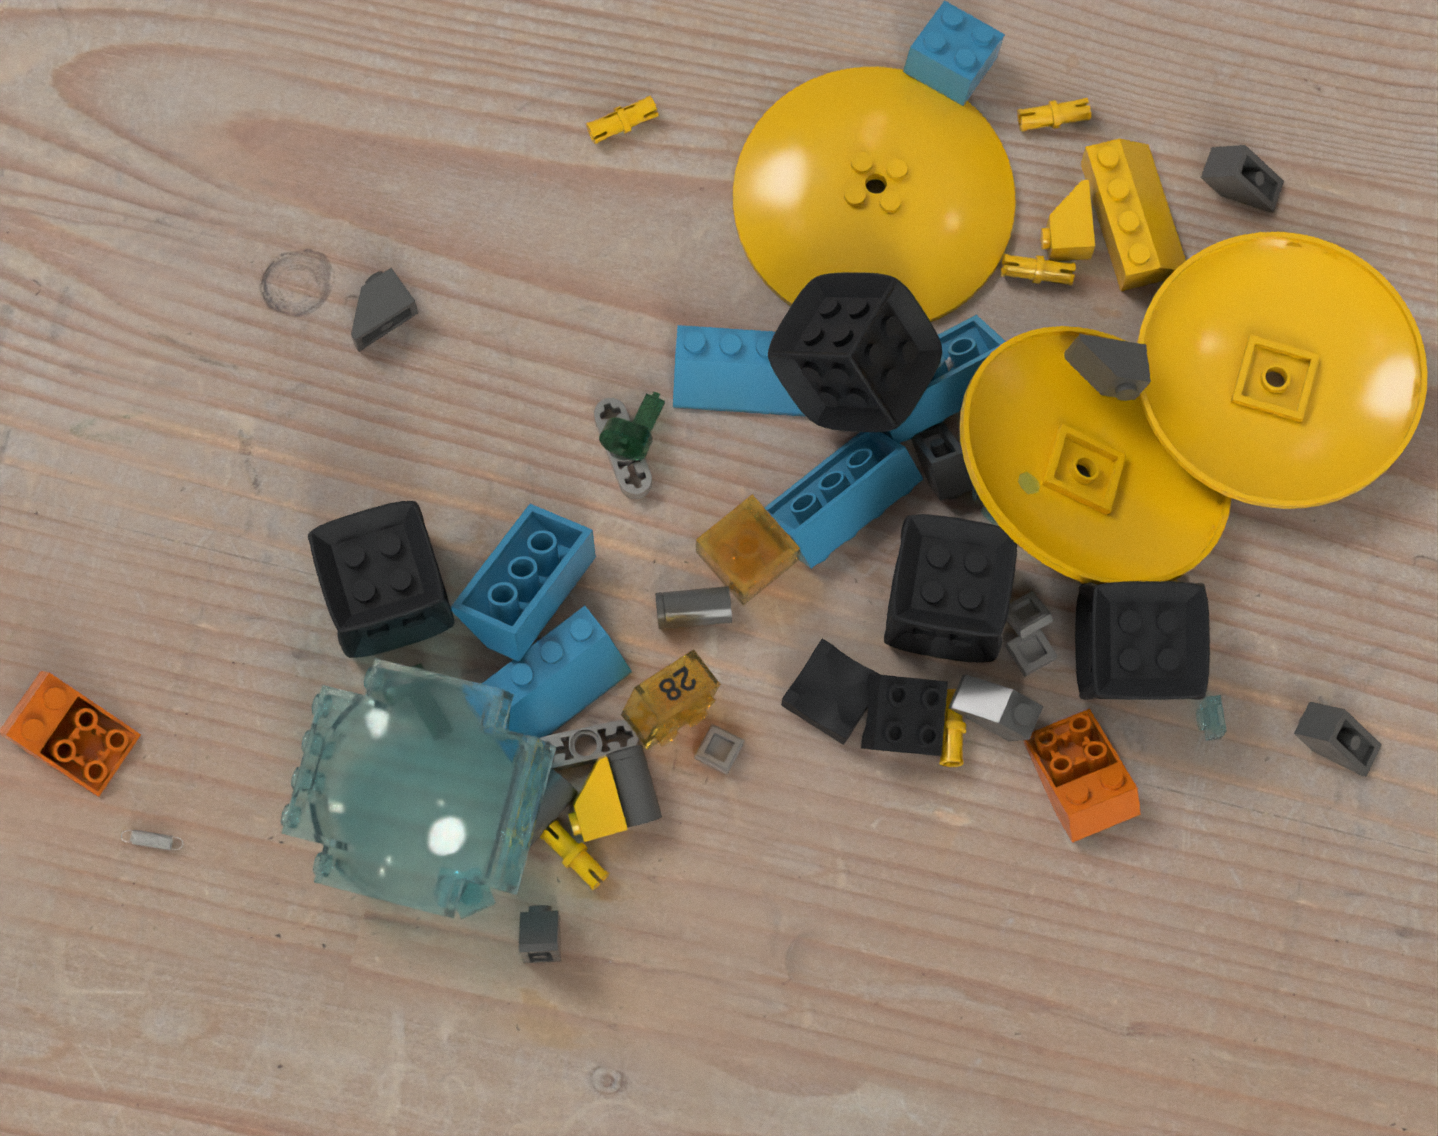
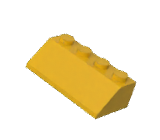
(1132, 212)

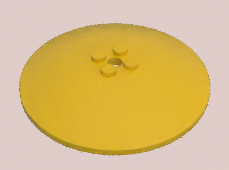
(807, 204)
(1295, 310)
(1040, 416)

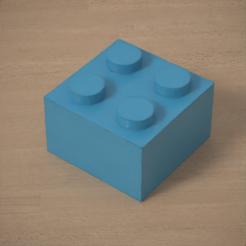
(953, 53)

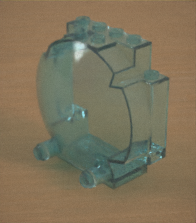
(417, 788)

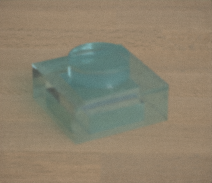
(1211, 718)
(474, 900)

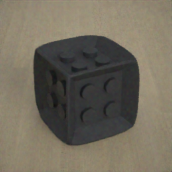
(855, 352)
(380, 579)
(951, 588)
(1142, 640)

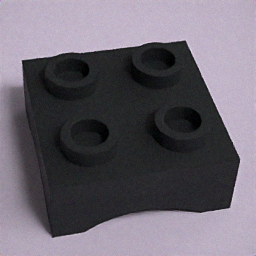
(830, 692)
(905, 715)

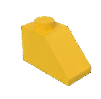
(1070, 227)
(597, 805)

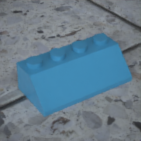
(968, 347)
(727, 372)
(844, 494)
(525, 580)
(560, 675)

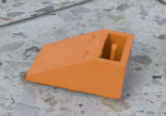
(69, 733)
(1083, 775)

